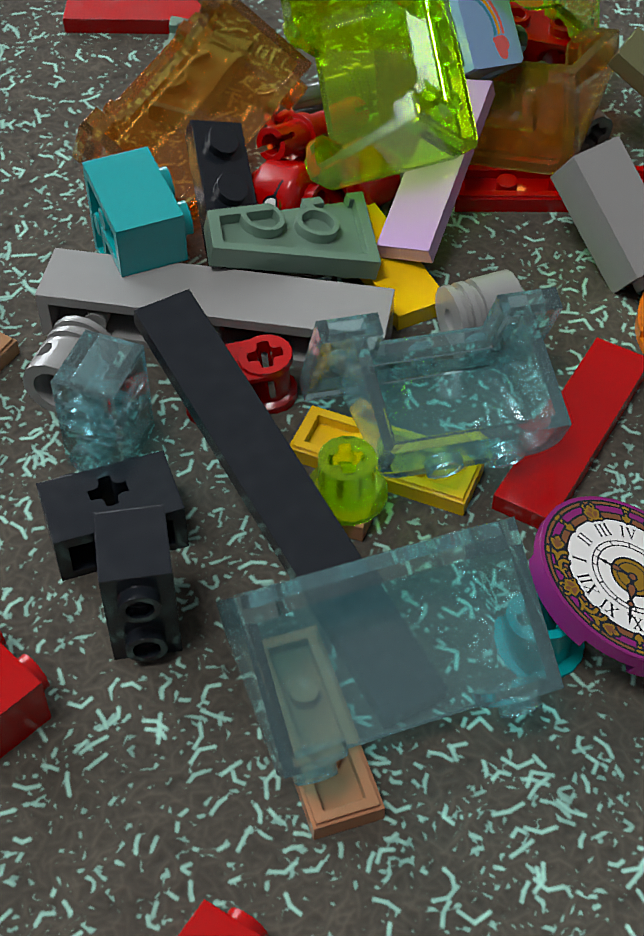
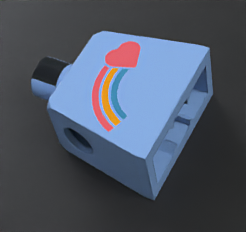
(487, 37)

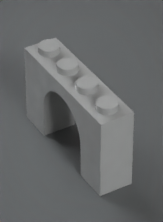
(608, 210)

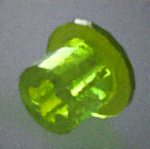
(350, 480)

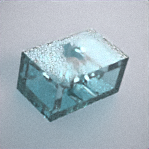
(103, 401)

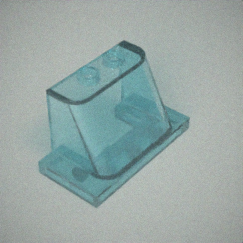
(445, 394)

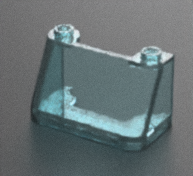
(390, 645)

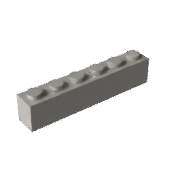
(234, 300)

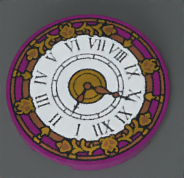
(592, 575)

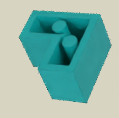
(136, 211)

